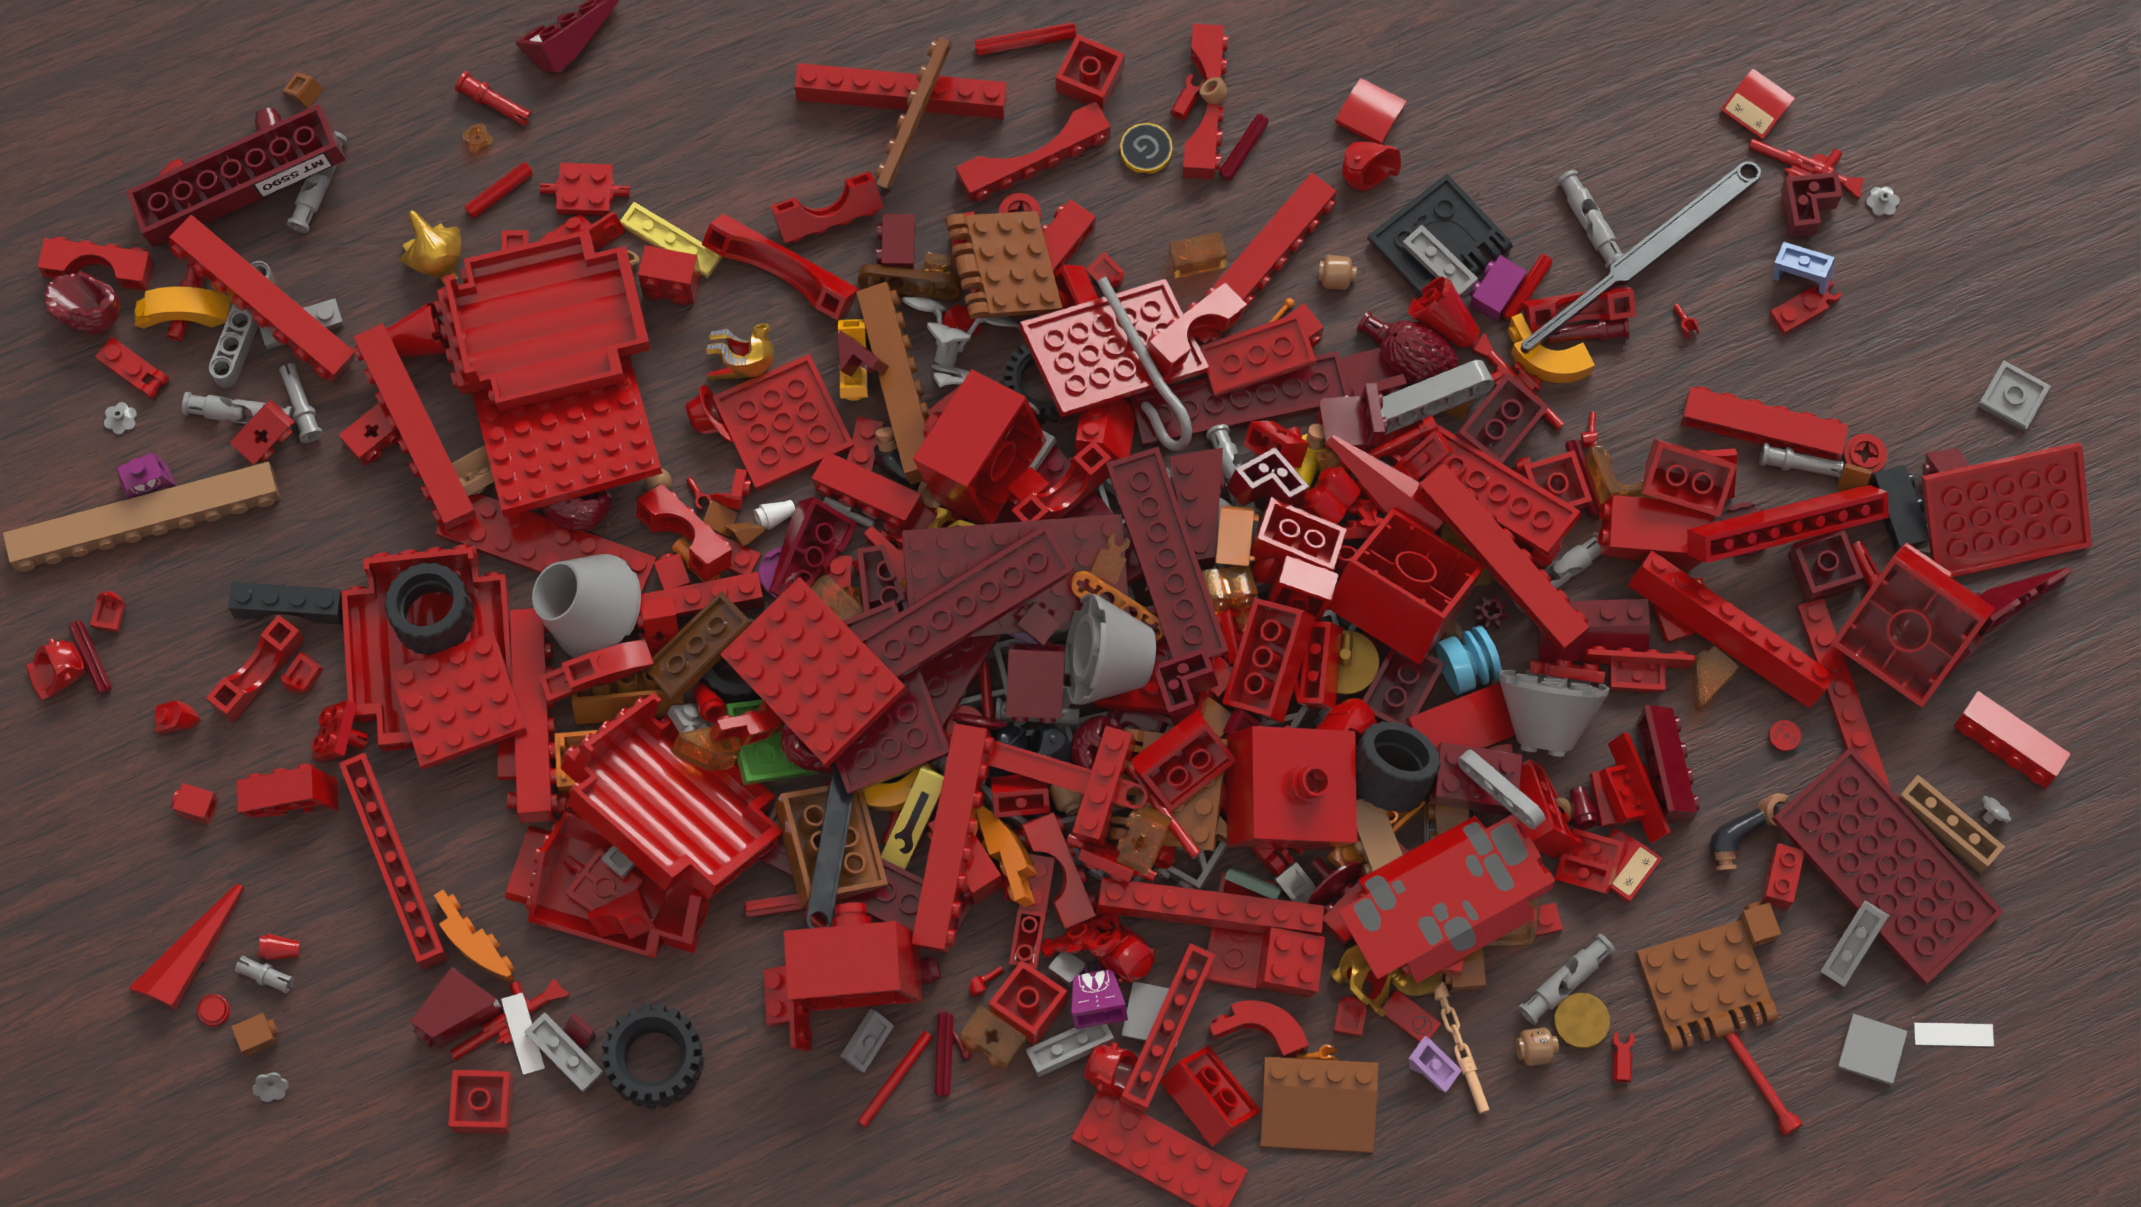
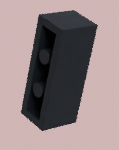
(1905, 509)

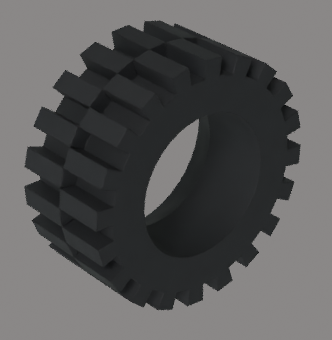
(628, 1031)

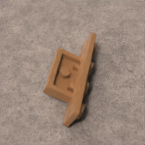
(474, 471)

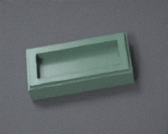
(1253, 883)

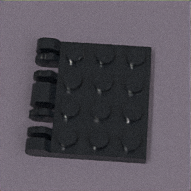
(1452, 220)

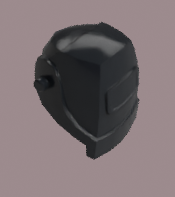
(1051, 741)

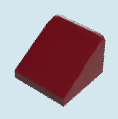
(579, 1031)

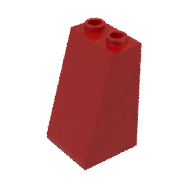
(1641, 525)

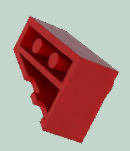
(286, 791)

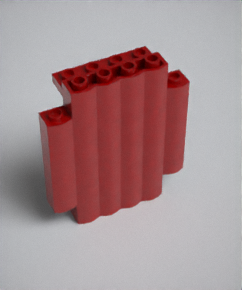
(541, 320)
(375, 648)
(664, 809)

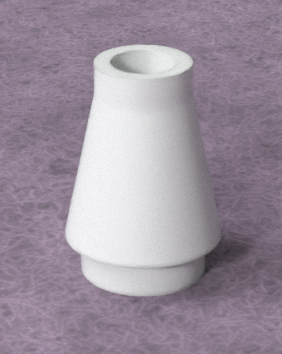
(773, 513)

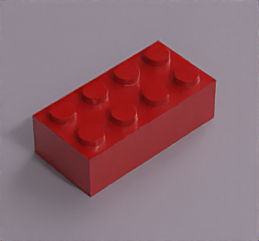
(1268, 659)

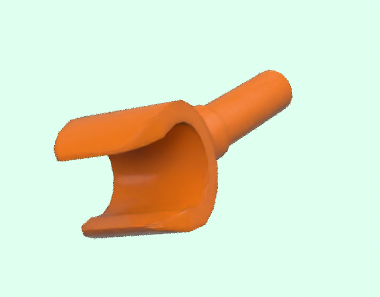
(1323, 1054)

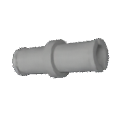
(264, 974)

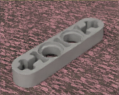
(1501, 789)

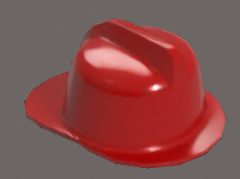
(704, 414)

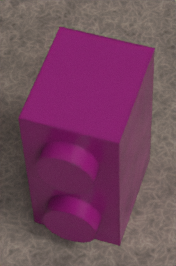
(1497, 287)

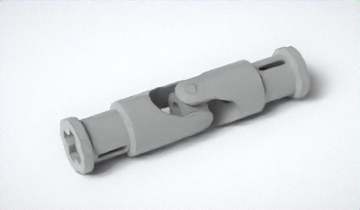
(312, 195)
(1593, 222)
(223, 408)
(1230, 460)
(1572, 562)
(1570, 976)

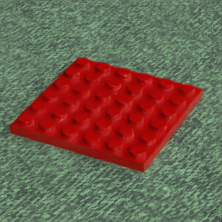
(568, 444)

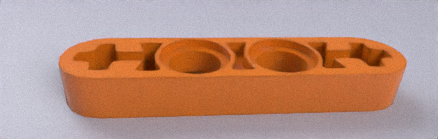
(1120, 599)

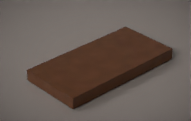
(697, 646)

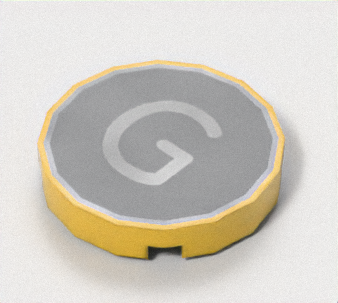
(1146, 148)

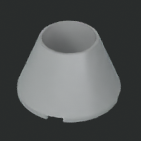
(588, 602)
(1106, 652)

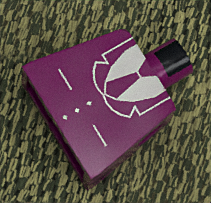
(144, 476)
(1097, 998)

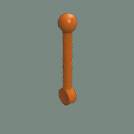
(1288, 303)

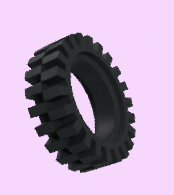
(1012, 380)

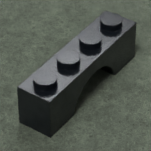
(262, 600)

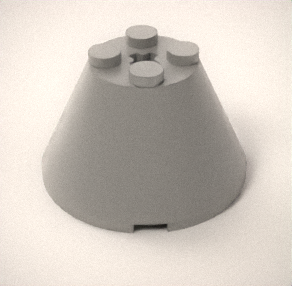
(1549, 709)

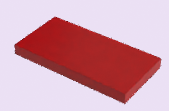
(1258, 355)
(1468, 721)
(1235, 950)

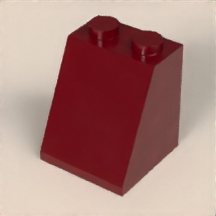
(1035, 682)
(453, 1010)

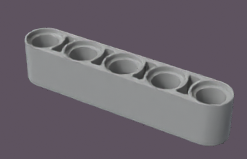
(235, 336)
(1436, 394)

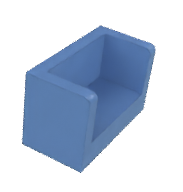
(1804, 264)

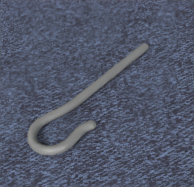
(1161, 386)

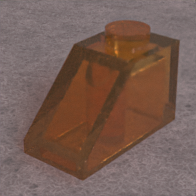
(1711, 675)
(700, 750)

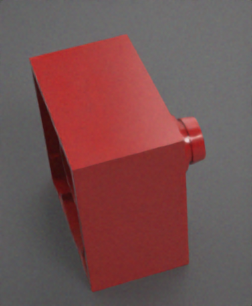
(978, 448)
(1405, 586)
(1912, 625)
(1291, 788)
(852, 963)

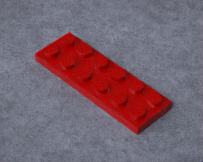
(1158, 1153)

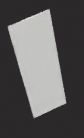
(518, 1022)
(1954, 1034)

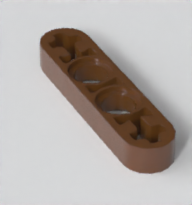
(909, 284)

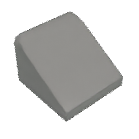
(1066, 967)

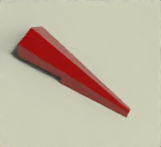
(1386, 485)
(174, 971)

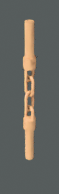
(1466, 1064)

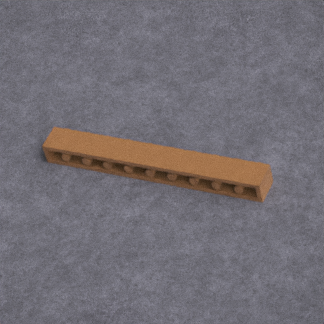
(141, 516)

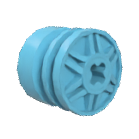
(1473, 658)

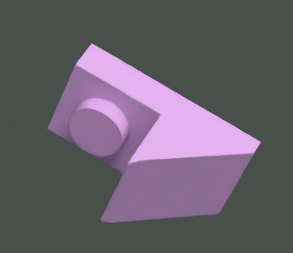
(1434, 1064)

